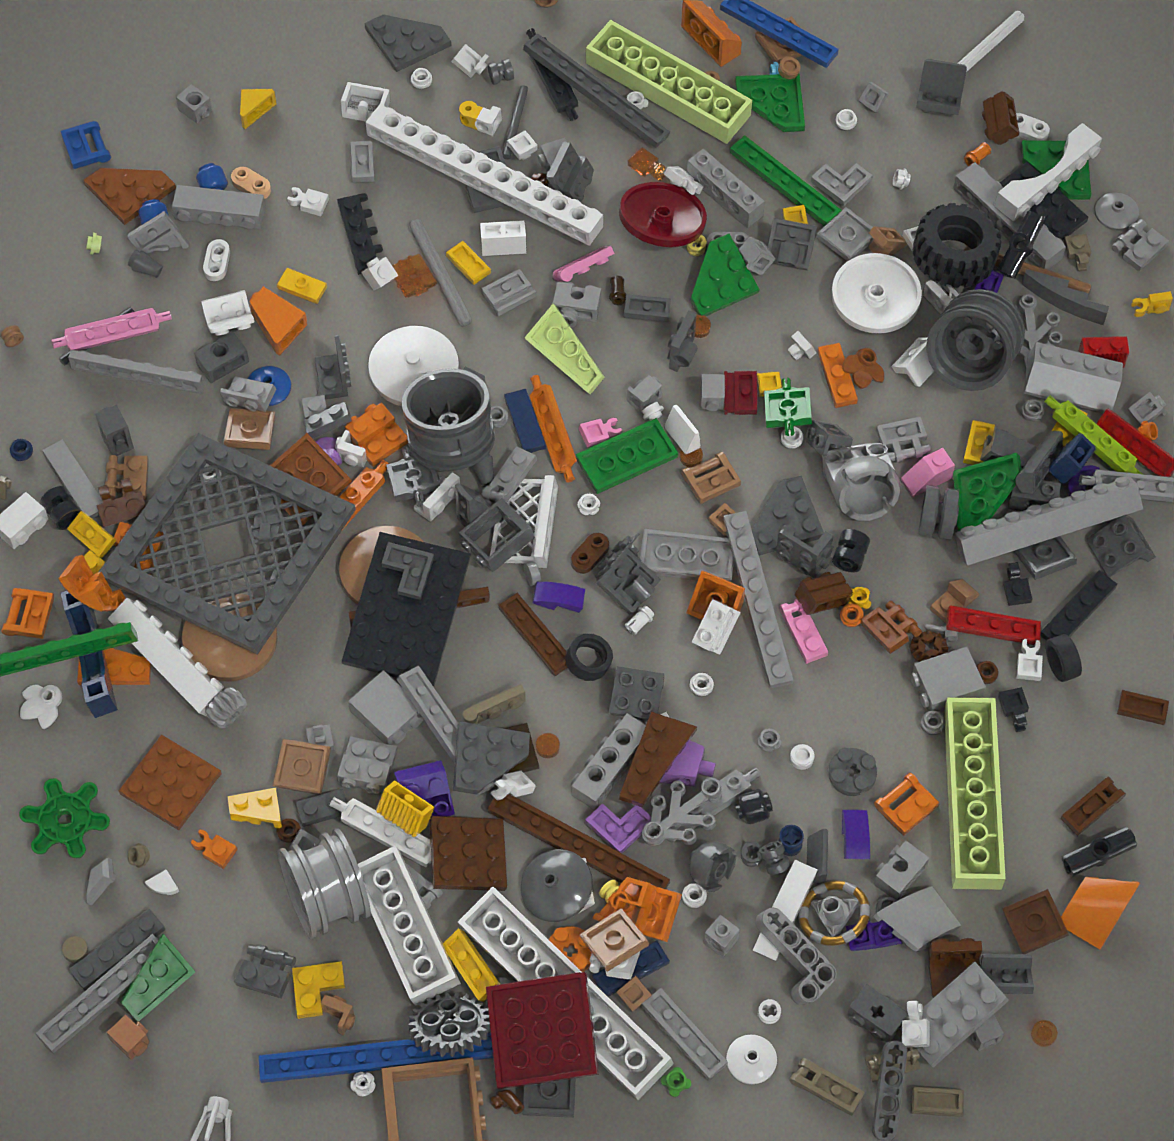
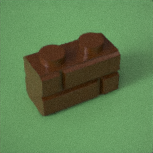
(1000, 118)
(823, 592)

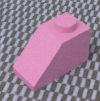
(930, 470)

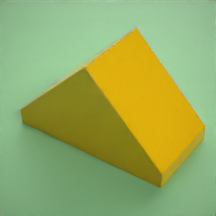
(255, 104)

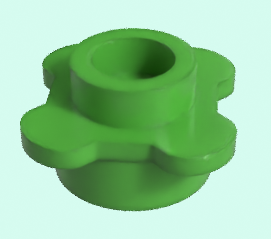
(676, 1074)

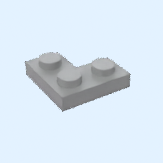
(841, 187)

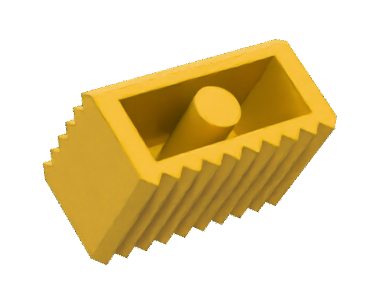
(404, 809)

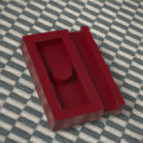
(740, 393)

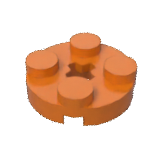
(568, 937)

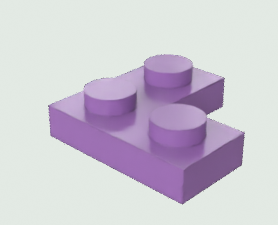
(618, 832)

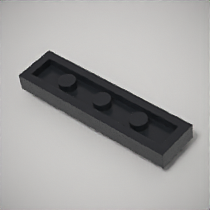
(1080, 606)

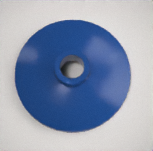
(278, 378)

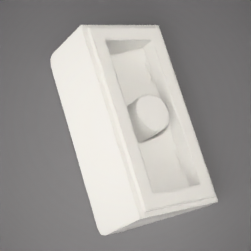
(682, 430)

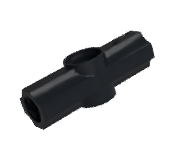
(1026, 232)
(1111, 845)

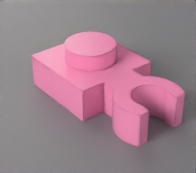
(597, 432)

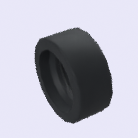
(1063, 658)
(579, 669)

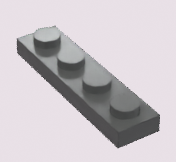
(115, 949)

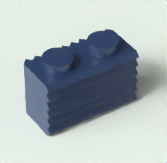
(1072, 458)

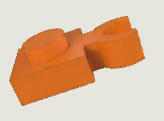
(217, 850)

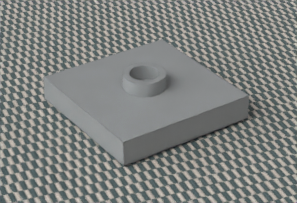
(846, 234)

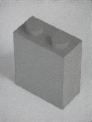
(947, 676)
(385, 709)

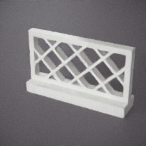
(544, 520)

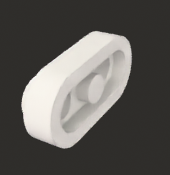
(1028, 127)
(216, 262)

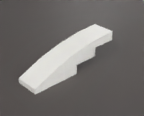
(788, 902)

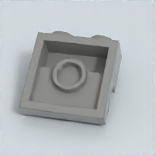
(367, 765)

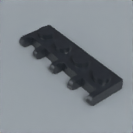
(357, 230)

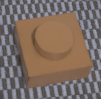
(716, 518)
(634, 993)

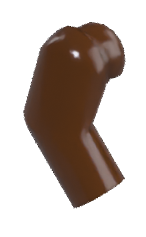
(507, 1098)

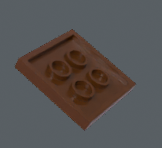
(468, 853)

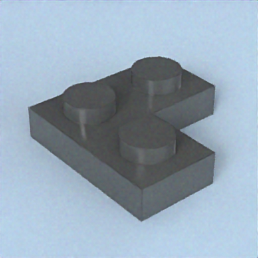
(414, 565)

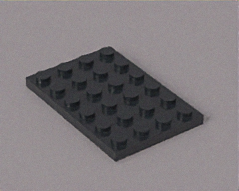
(402, 631)

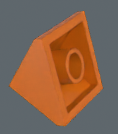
(715, 588)

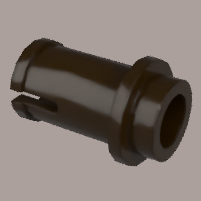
(617, 293)

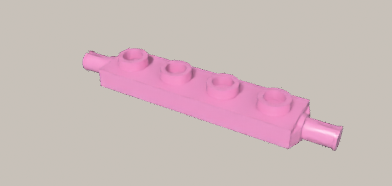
(111, 329)

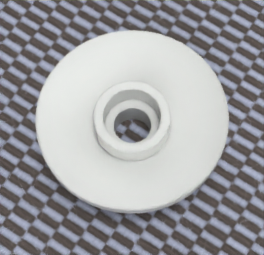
(749, 1070)

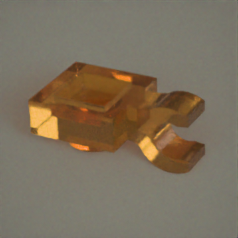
(645, 163)

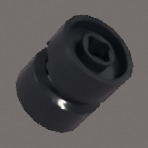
(60, 506)
(851, 550)

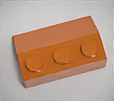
(710, 32)

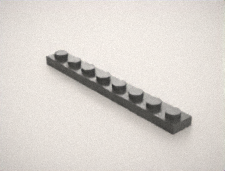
(596, 90)

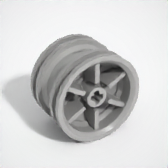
(324, 883)

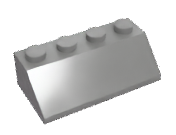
(1072, 376)

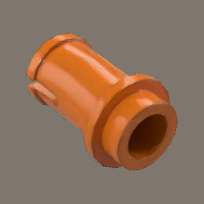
(977, 154)

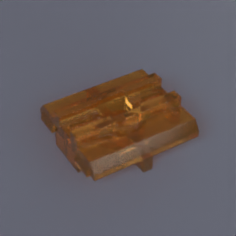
(411, 266)

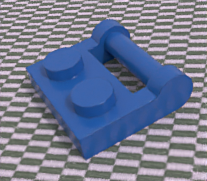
(78, 147)

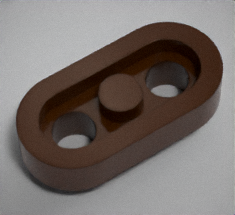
(591, 551)

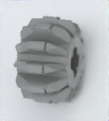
(226, 707)

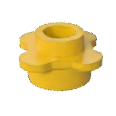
(864, 594)

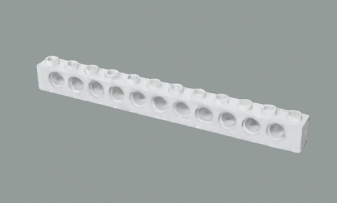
(485, 174)

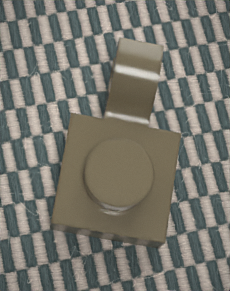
(1078, 249)

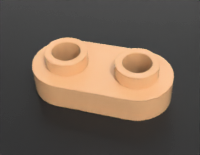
(249, 182)

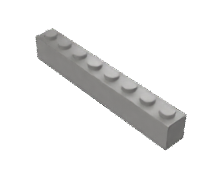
(1048, 520)

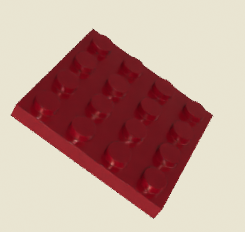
(542, 1030)

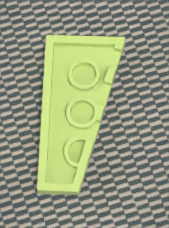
(562, 347)

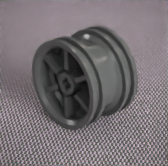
(975, 340)

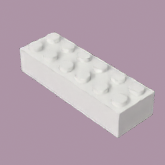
(406, 927)

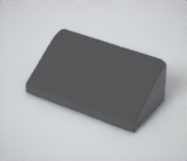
(818, 854)

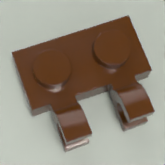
(120, 508)

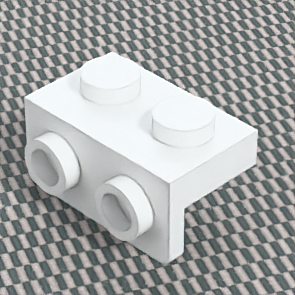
(437, 501)

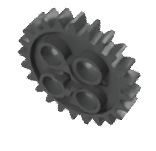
(449, 1024)

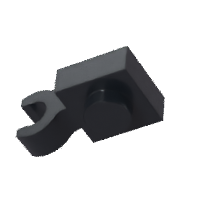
(1016, 589)
(1015, 705)

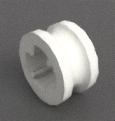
(768, 1004)

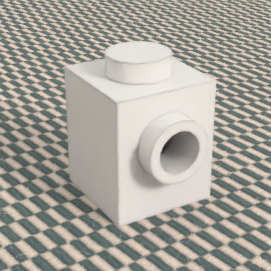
(379, 272)

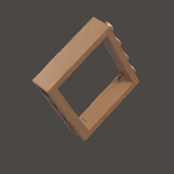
(432, 1070)

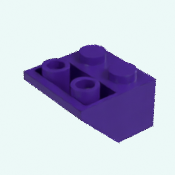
(430, 784)

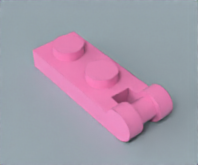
(582, 264)
(804, 632)

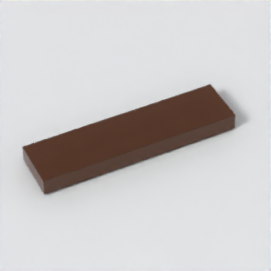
(535, 633)

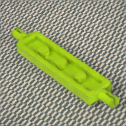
(1106, 447)

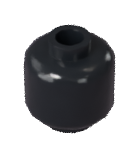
(754, 806)

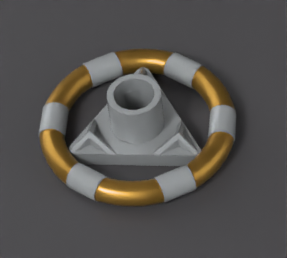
(835, 913)

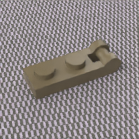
(494, 706)
(827, 1086)

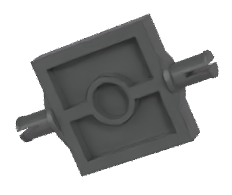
(411, 479)

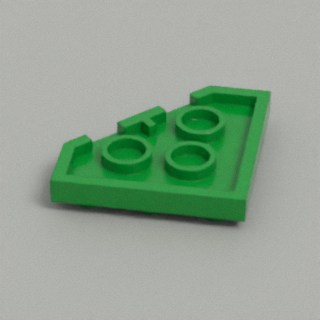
(775, 99)
(1046, 155)
(722, 278)
(984, 488)

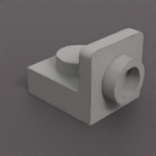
(1148, 408)

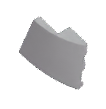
(919, 918)

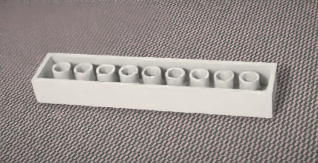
(529, 955)

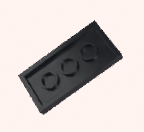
(1059, 212)

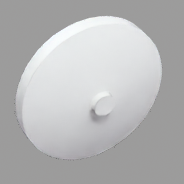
(876, 293)
(407, 355)

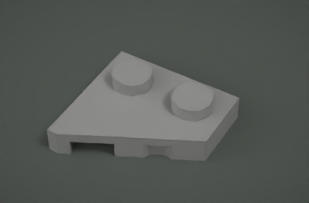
(157, 235)

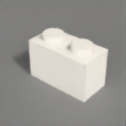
(21, 520)

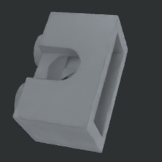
(586, 306)
(897, 883)

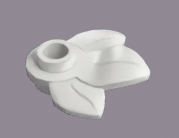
(38, 706)

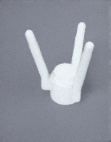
(214, 1112)

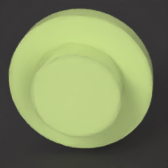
(94, 243)

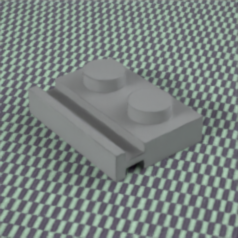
(508, 292)

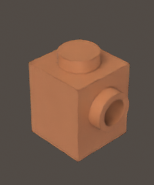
(129, 1037)

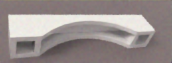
(1021, 195)

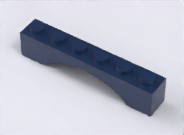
(95, 673)

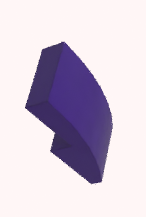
(558, 594)
(856, 834)
(874, 936)

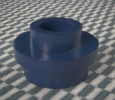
(18, 445)

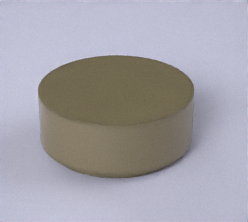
(75, 949)

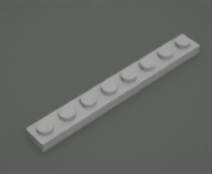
(758, 600)

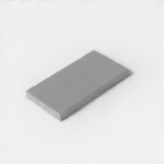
(686, 554)

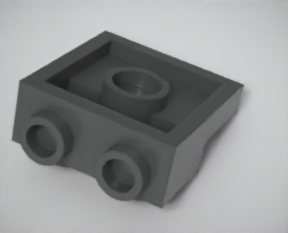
(570, 172)

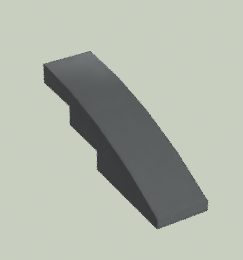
(1056, 292)

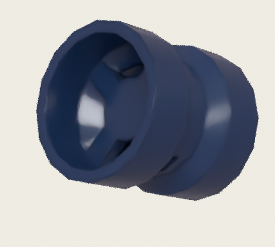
(791, 834)

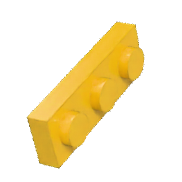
(470, 963)

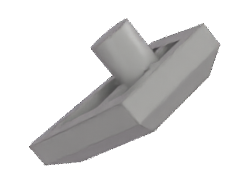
(99, 880)

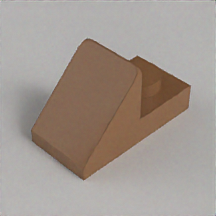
(886, 241)
(958, 594)

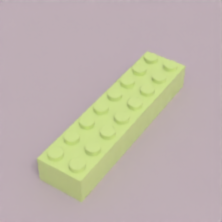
(668, 81)
(974, 794)

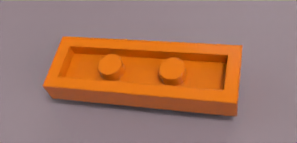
(838, 381)

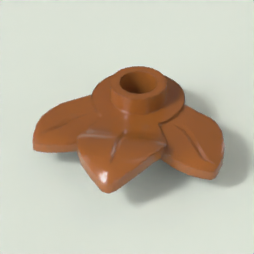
(863, 367)

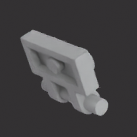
(1146, 247)
(901, 433)

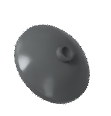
(566, 894)

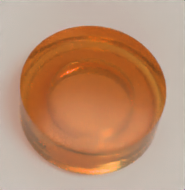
(703, 326)
(691, 459)
(547, 745)
(1044, 1033)

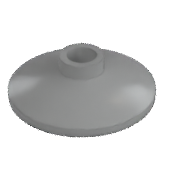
(1114, 217)

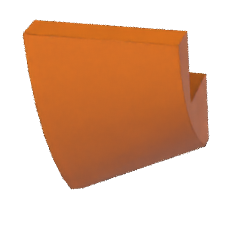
(89, 587)
(646, 905)
(1097, 908)

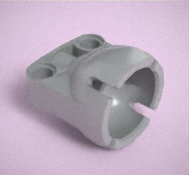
(862, 480)

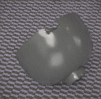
(710, 864)

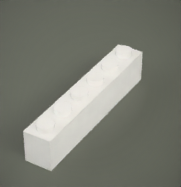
(167, 657)

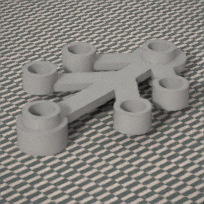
(1031, 335)
(679, 814)

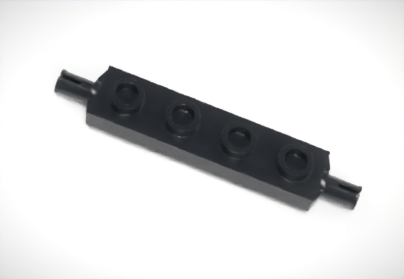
(557, 88)

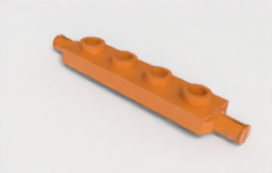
(553, 428)
(364, 487)

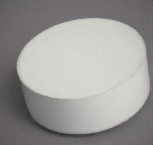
(802, 756)

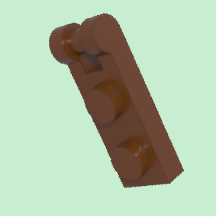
(1092, 806)

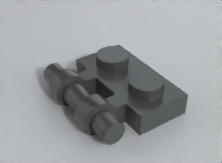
(265, 978)

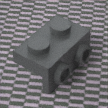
(1009, 972)

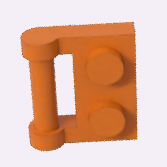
(35, 613)
(912, 810)

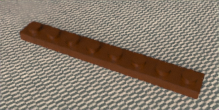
(568, 838)

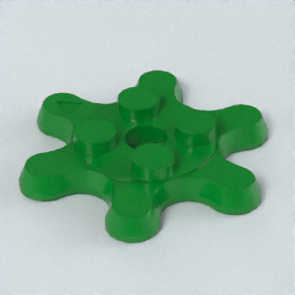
(59, 804)

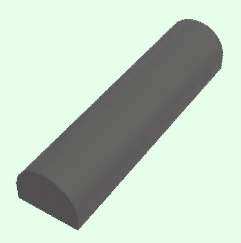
(1039, 463)

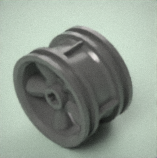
(453, 441)

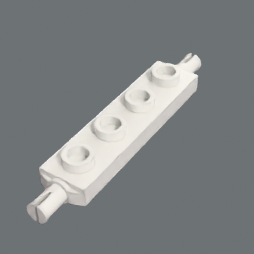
(387, 833)

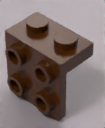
(951, 959)

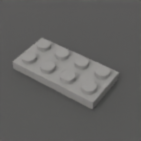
(959, 1012)

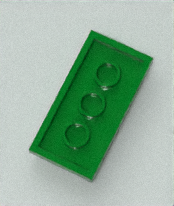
(626, 455)

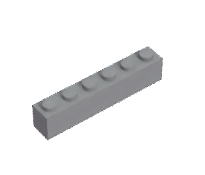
(981, 192)

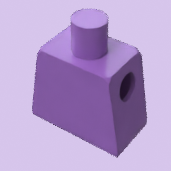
(689, 765)

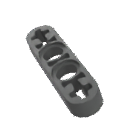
(893, 1091)

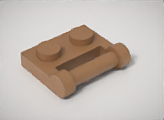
(713, 483)

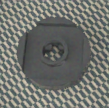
(840, 776)

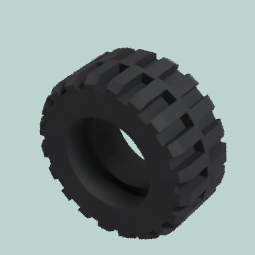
(952, 265)

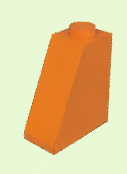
(277, 318)

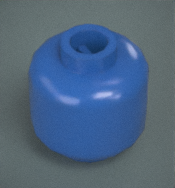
(211, 177)
(151, 209)

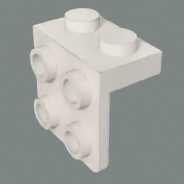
(227, 313)

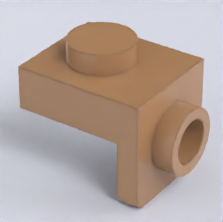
(339, 1008)

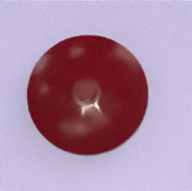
(662, 214)

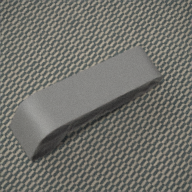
(792, 954)

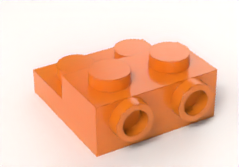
(376, 433)

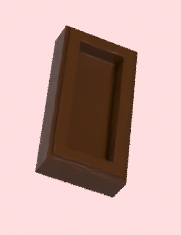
(1143, 707)

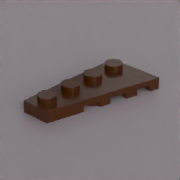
(658, 748)

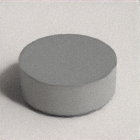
(532, 573)

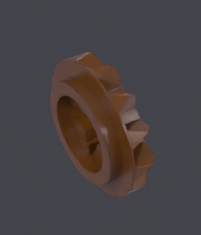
(917, 645)

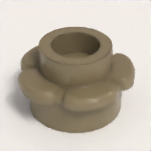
(138, 855)

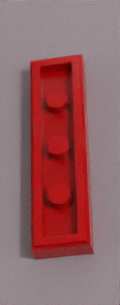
(1137, 444)
(993, 625)

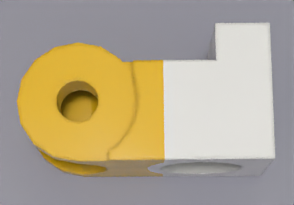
(479, 117)

